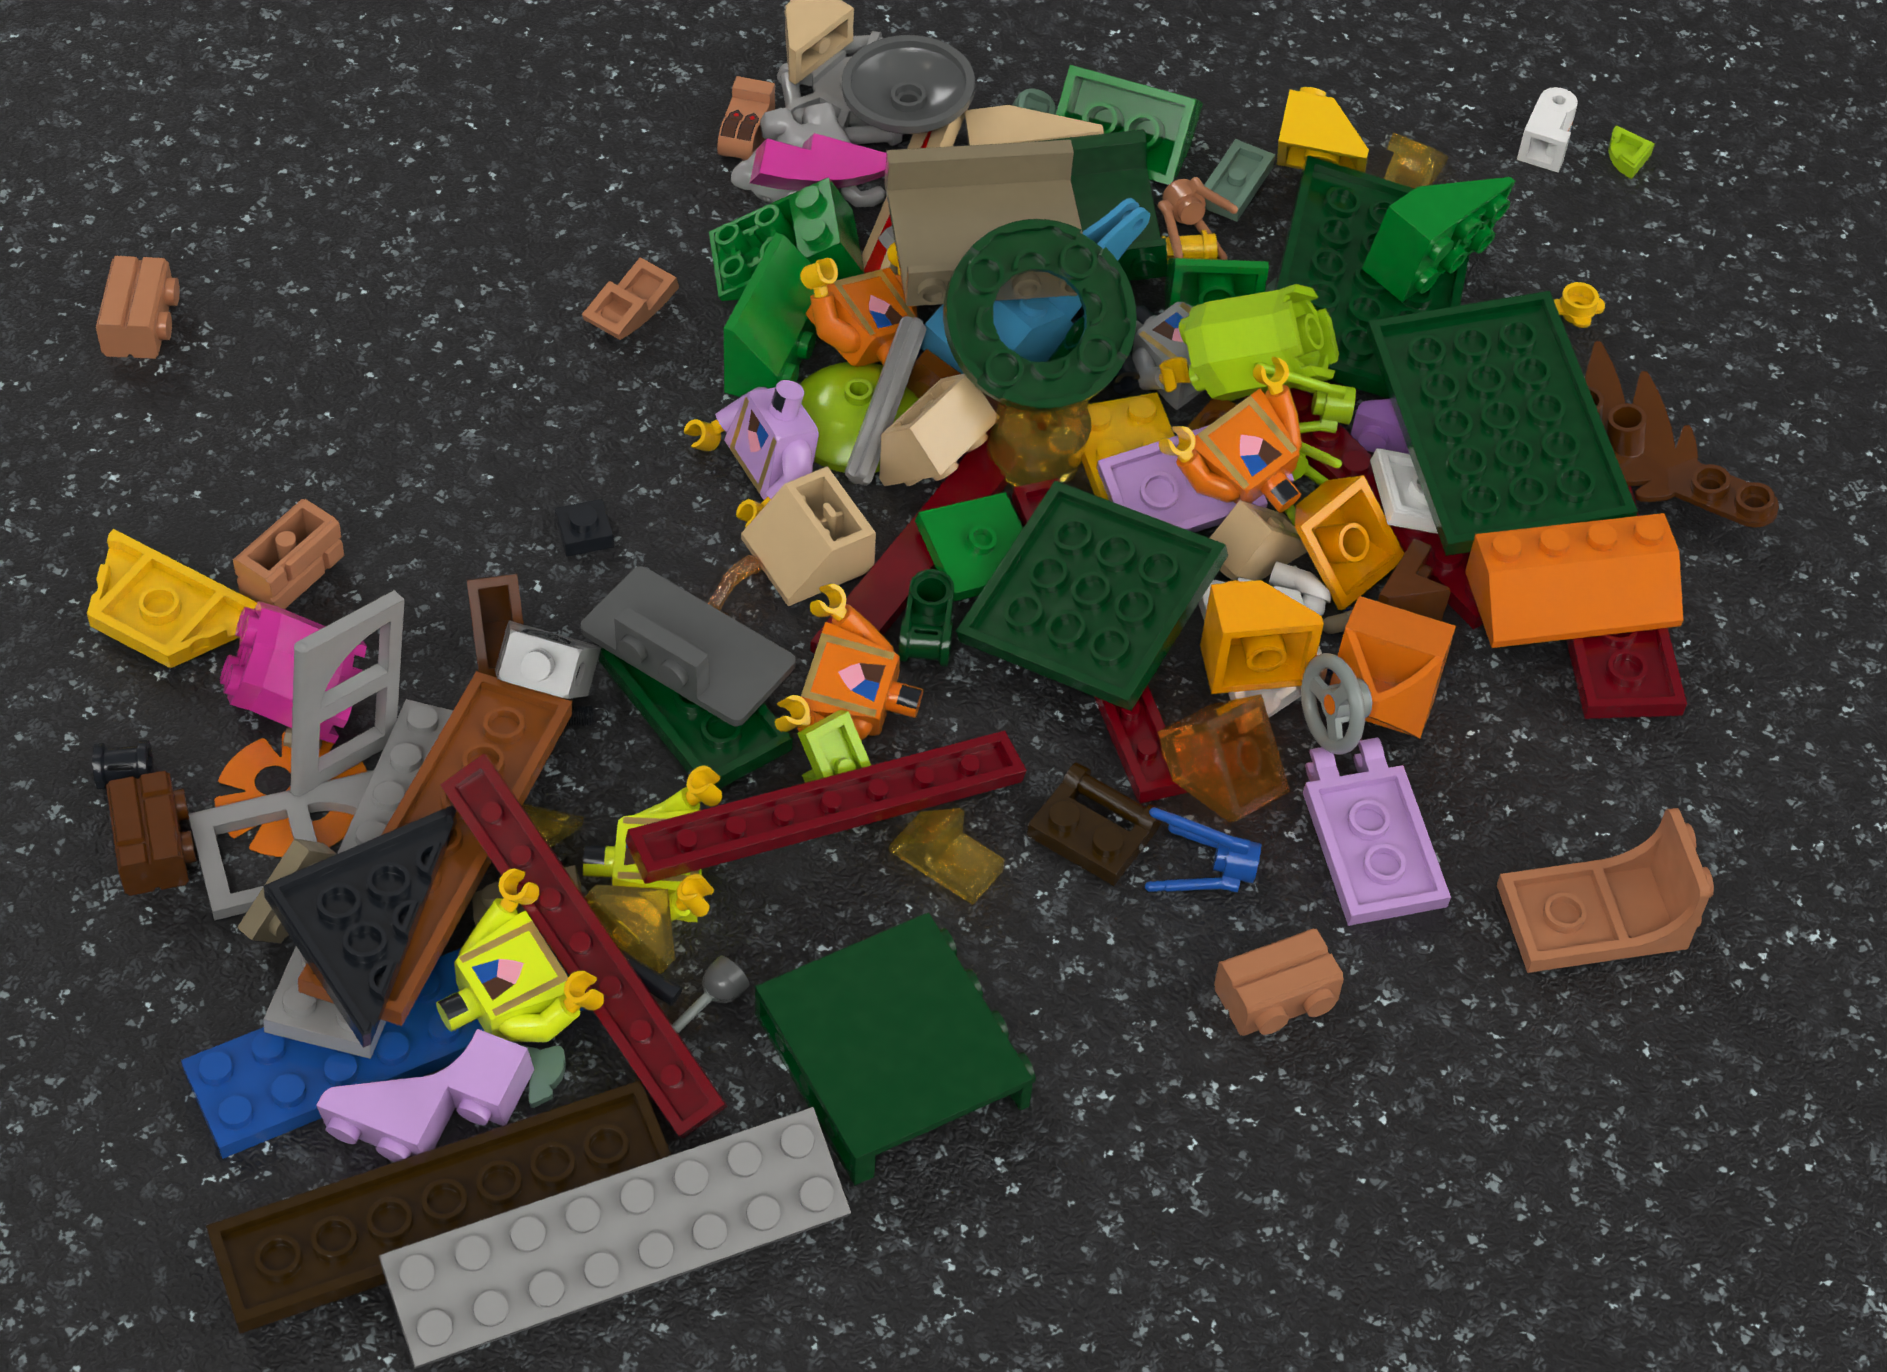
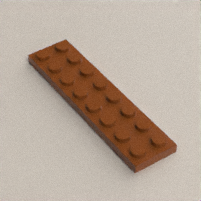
(518, 734)

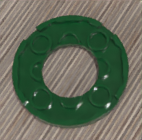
(1086, 268)

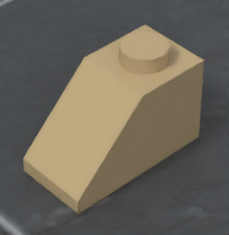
(815, 34)
(1256, 540)

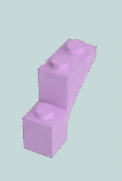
(412, 1113)

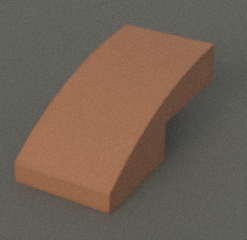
(633, 301)

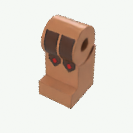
(741, 129)

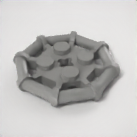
(827, 87)

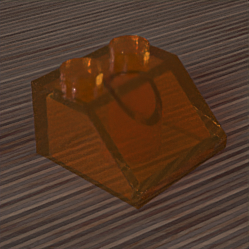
(1226, 757)

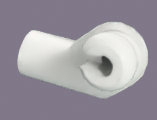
(1313, 590)

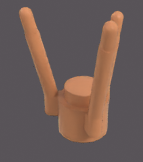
(1186, 205)

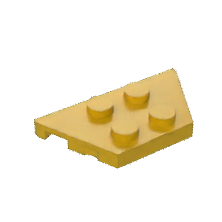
(161, 604)

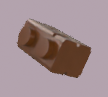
(148, 832)

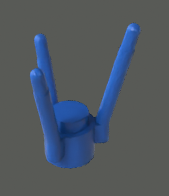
(1233, 856)

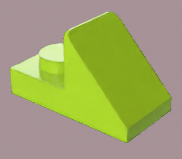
(833, 746)

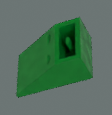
(812, 219)
(1435, 232)

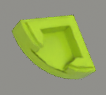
(1628, 151)

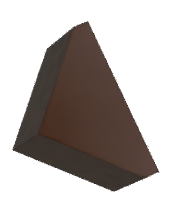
(491, 605)

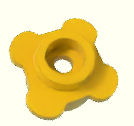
(1579, 304)

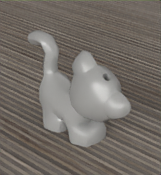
(783, 128)

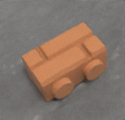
(136, 307)
(289, 555)
(1279, 983)

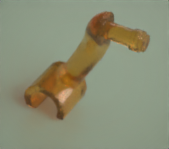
(738, 572)

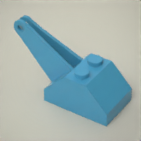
(1040, 324)

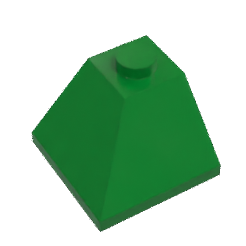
(1212, 279)

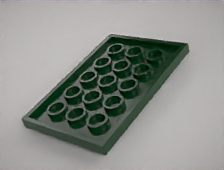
(1325, 250)
(1498, 418)

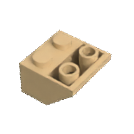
(935, 432)
(810, 537)

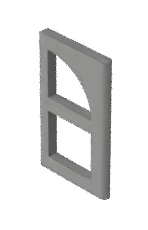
(314, 665)
(333, 795)

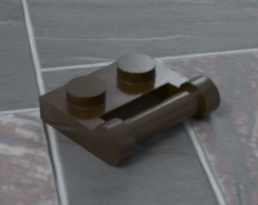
(1088, 836)

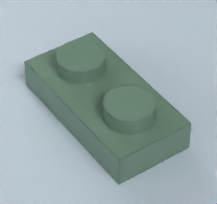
(1239, 177)

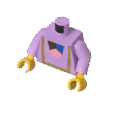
(767, 436)

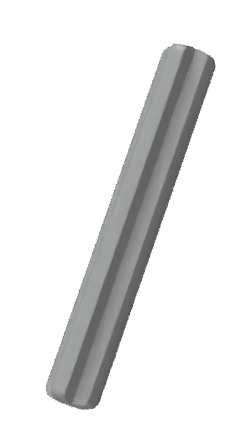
(885, 400)

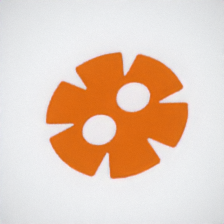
(276, 836)

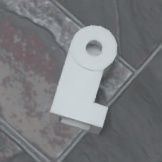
(1549, 129)

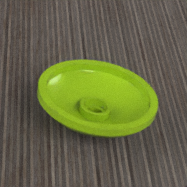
(837, 405)

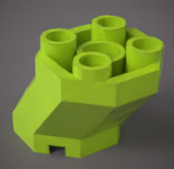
(1237, 332)

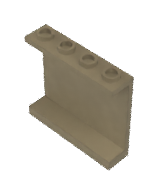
(957, 194)

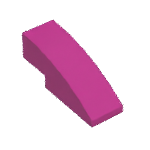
(821, 157)

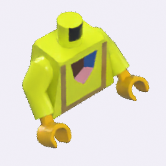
(616, 861)
(512, 976)

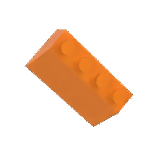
(1576, 580)

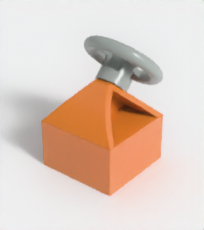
(1381, 675)

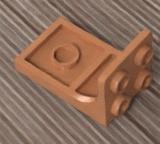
(1612, 905)

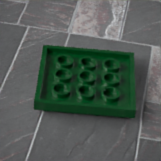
(1092, 594)

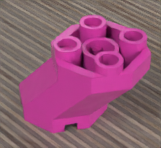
(264, 666)

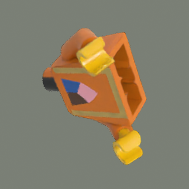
(859, 311)
(1246, 448)
(850, 672)

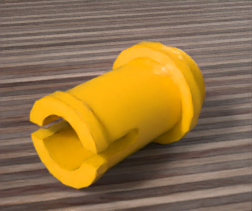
(1195, 246)

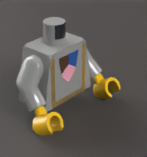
(1162, 354)

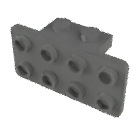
(688, 645)

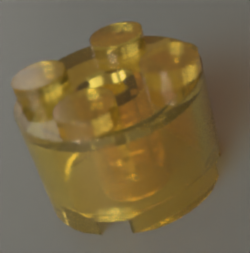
(1038, 444)

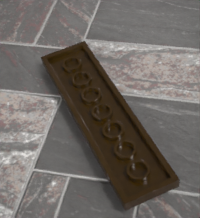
(331, 1237)

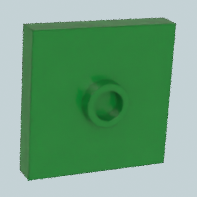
(970, 540)

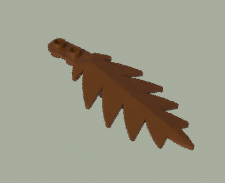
(1648, 453)

